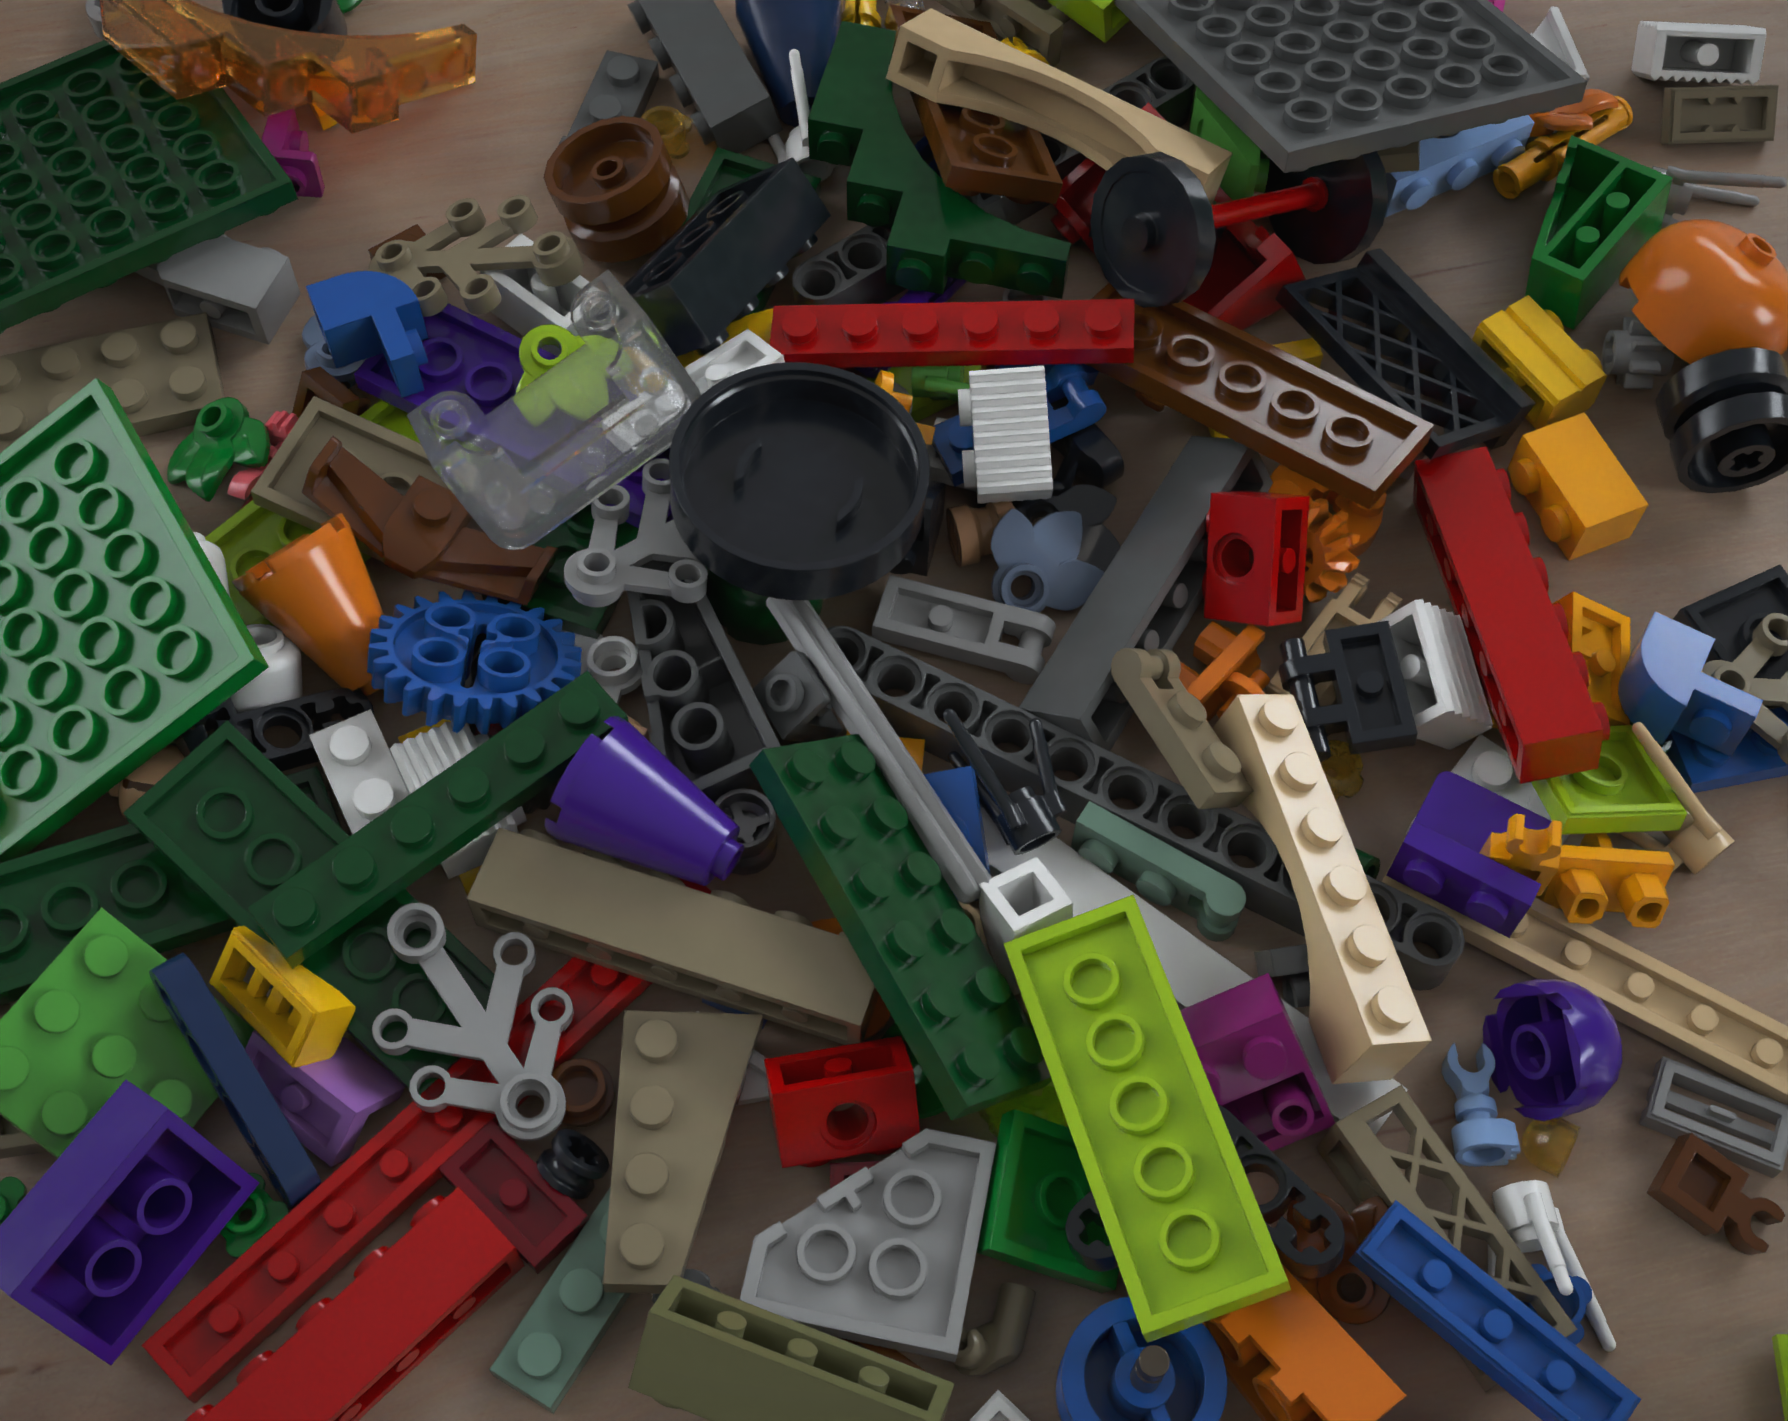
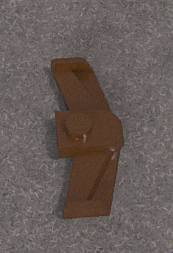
(422, 530)

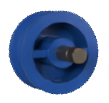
(1121, 1377)

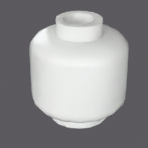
(279, 681)

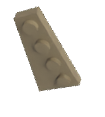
(670, 1131)

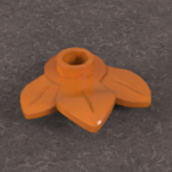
(1573, 116)

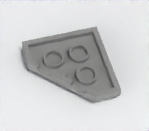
(883, 1250)

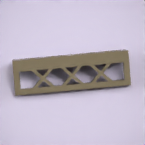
(1372, 1170)

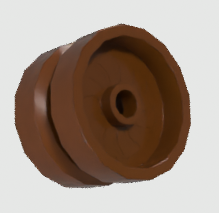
(617, 189)

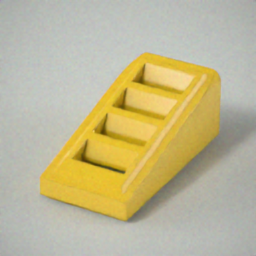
(319, 1010)

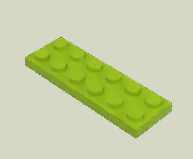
(1145, 1121)

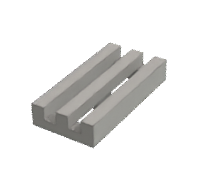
(1736, 1150)

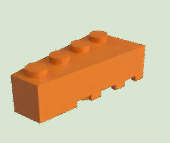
(1300, 1362)

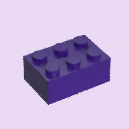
(118, 1222)

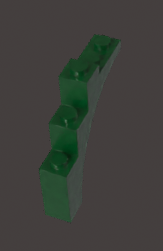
(892, 187)

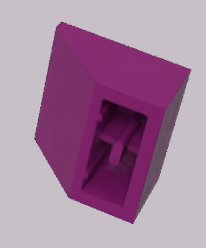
(1258, 1063)

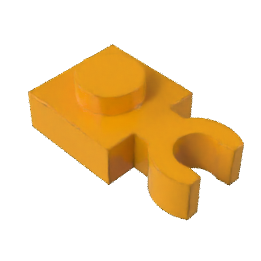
(1527, 850)

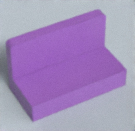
(326, 1098)

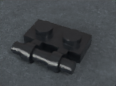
(1367, 687)

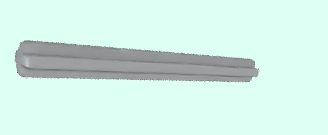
(864, 717)

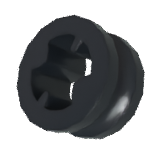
(572, 1164)

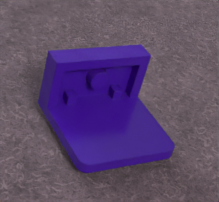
(1444, 858)

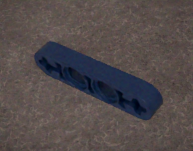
(235, 1079)

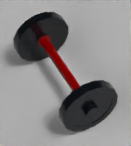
(1159, 228)

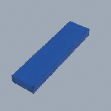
(1488, 1323)

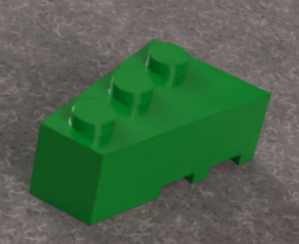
(1593, 228)

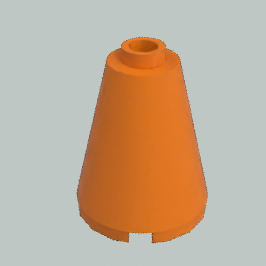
(320, 600)

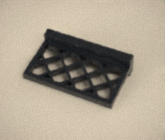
(1408, 326)

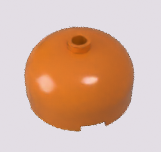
(1709, 289)

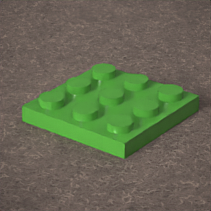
(91, 1028)

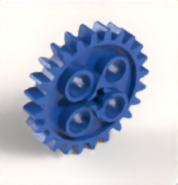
(430, 649)

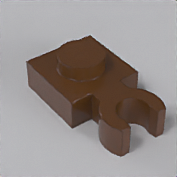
(1707, 1193)

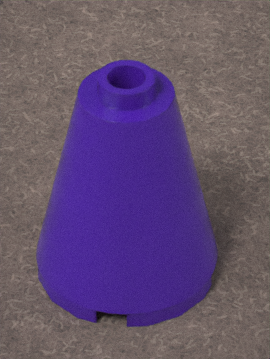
(642, 809)

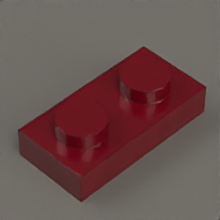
(515, 1195)

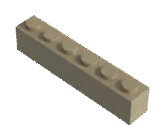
(674, 935)

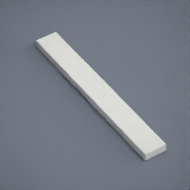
(1189, 964)

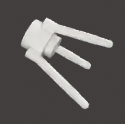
(798, 142)
(1536, 1225)

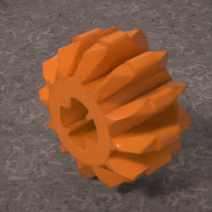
(1329, 558)

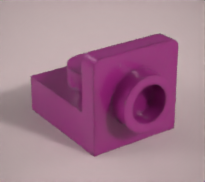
(292, 152)

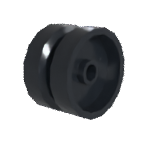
(1727, 420)

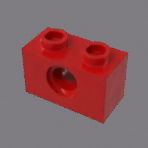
(1277, 533)
(812, 1083)

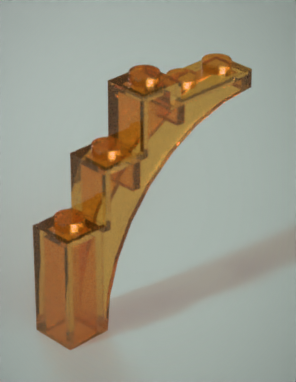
(279, 69)

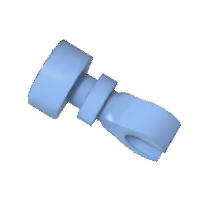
(1479, 1136)

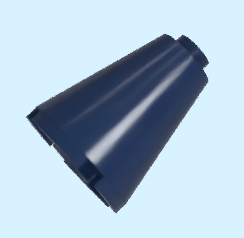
(784, 25)

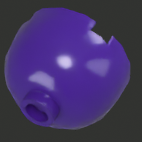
(1553, 1047)

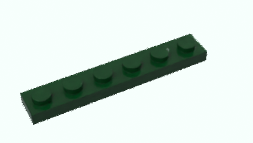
(433, 822)

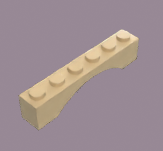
(974, 71)
(1357, 985)

